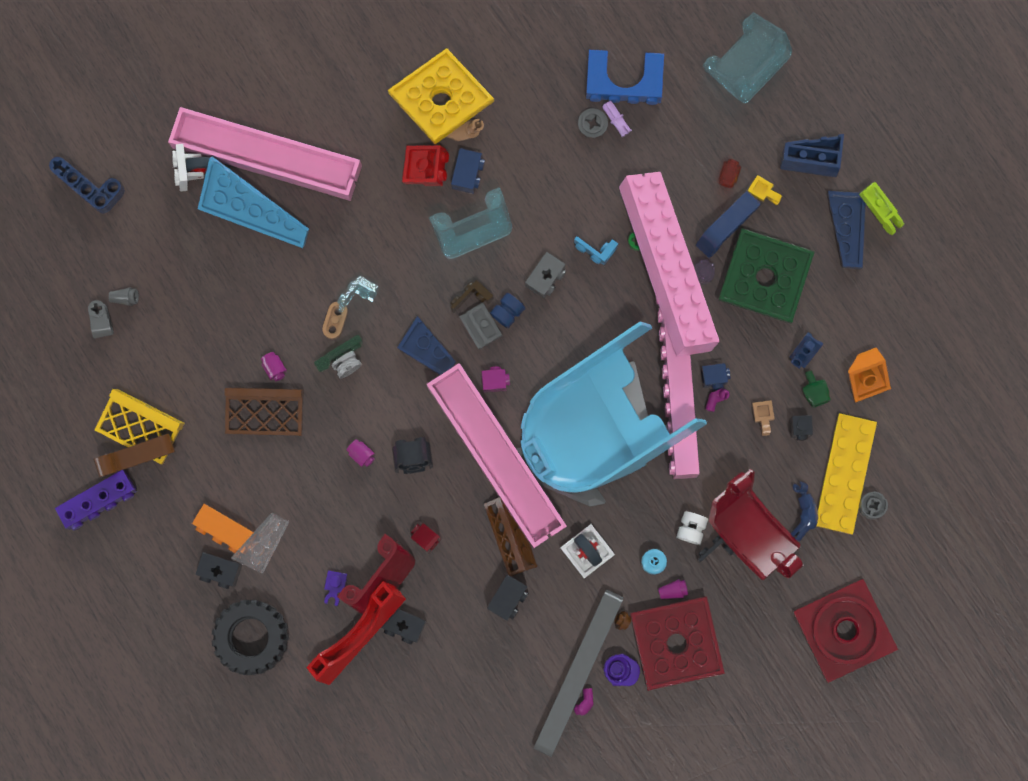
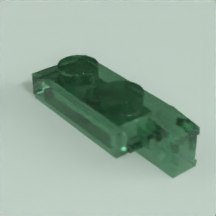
(324, 362)

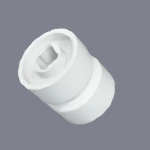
(689, 534)

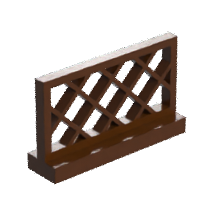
(264, 394)

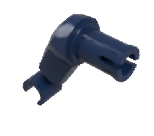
(809, 513)

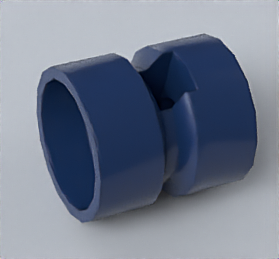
(507, 310)

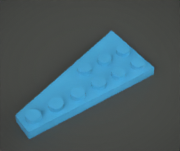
(239, 202)

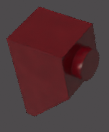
(425, 537)

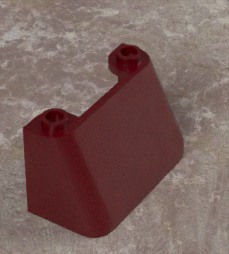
(393, 570)

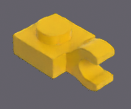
(762, 189)

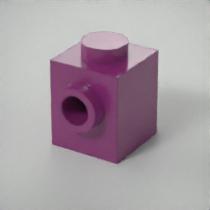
(495, 380)

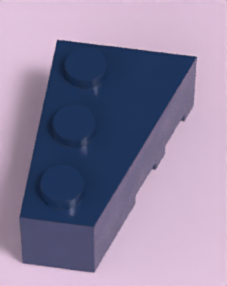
(814, 156)

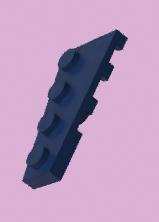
(849, 223)

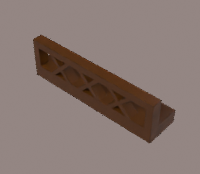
(520, 546)

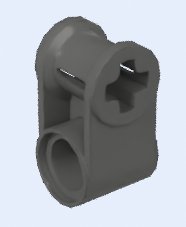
(100, 323)

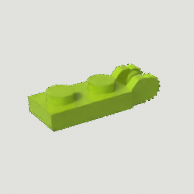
(881, 207)

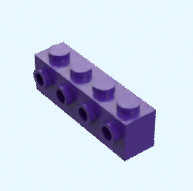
(95, 500)

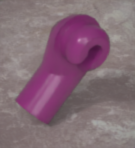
(585, 706)

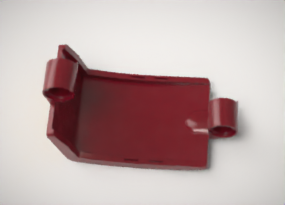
(753, 530)

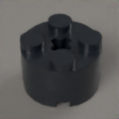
(412, 455)

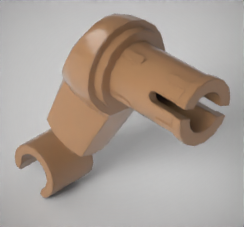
(467, 130)

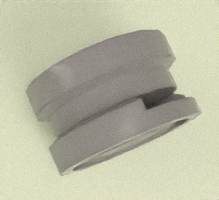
(346, 364)

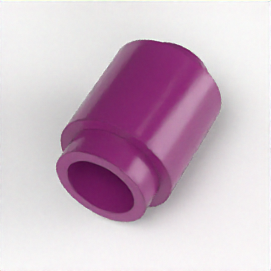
(273, 366)
(360, 453)

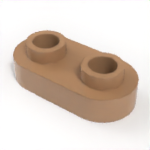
(334, 320)

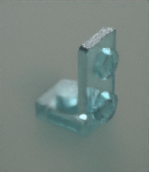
(360, 286)

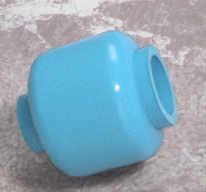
(652, 568)

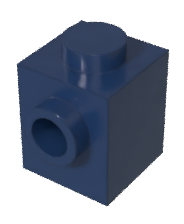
(715, 376)

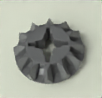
(589, 115)

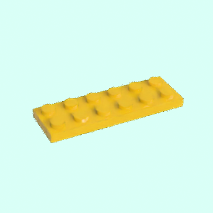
(845, 473)

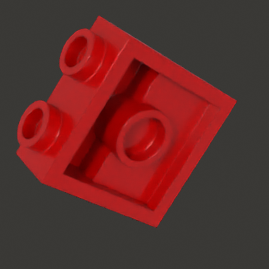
(425, 165)

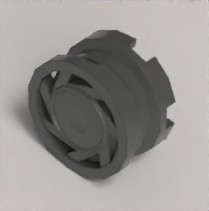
(873, 505)

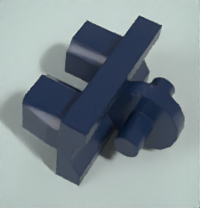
(805, 351)

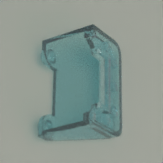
(751, 59)
(474, 230)

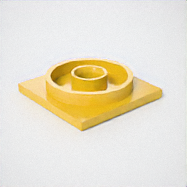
(438, 76)

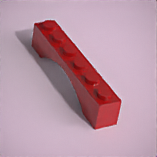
(381, 607)

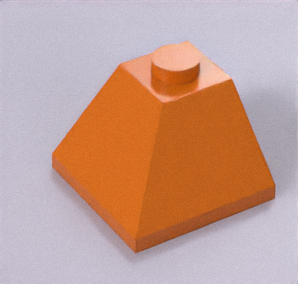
(868, 375)

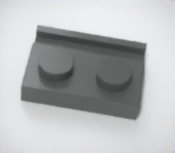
(481, 326)

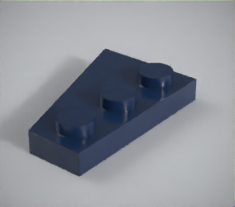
(425, 348)

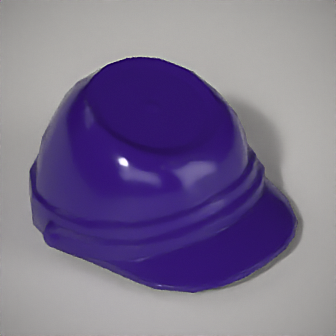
(621, 670)

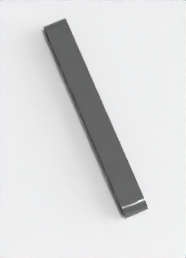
(578, 673)

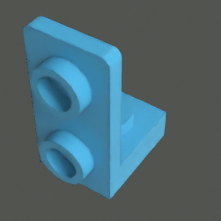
(607, 250)

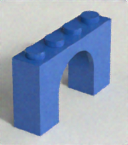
(647, 90)

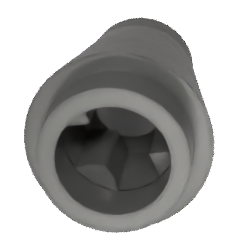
(124, 296)

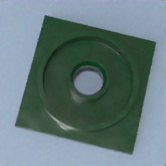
(787, 263)

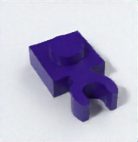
(334, 583)

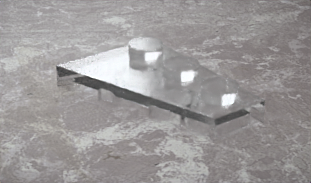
(262, 543)

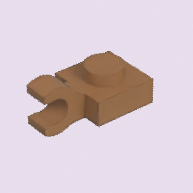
(763, 413)

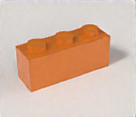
(221, 528)

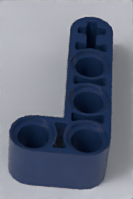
(83, 183)
(727, 224)

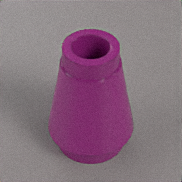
(675, 589)

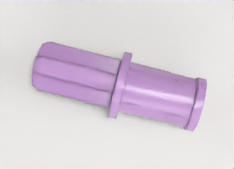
(616, 118)

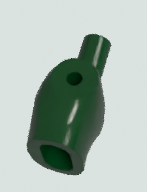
(816, 391)

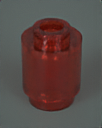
(729, 173)

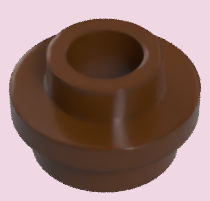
(622, 620)

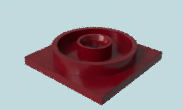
(692, 621)
(820, 624)

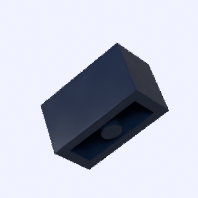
(467, 171)

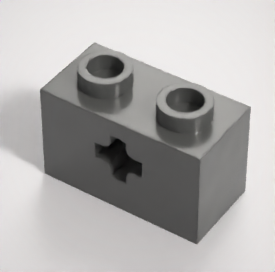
(547, 265)

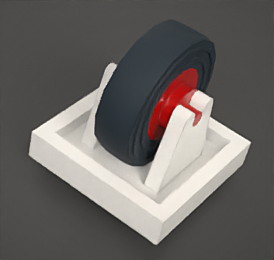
(188, 166)
(587, 551)

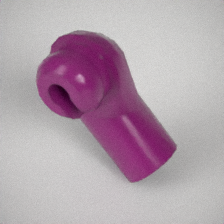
(715, 397)

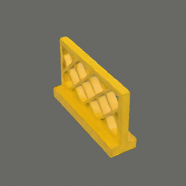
(142, 409)

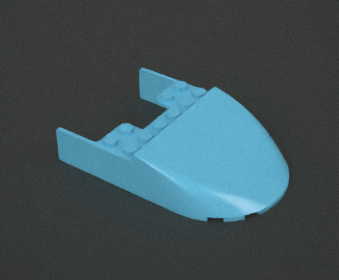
(585, 428)

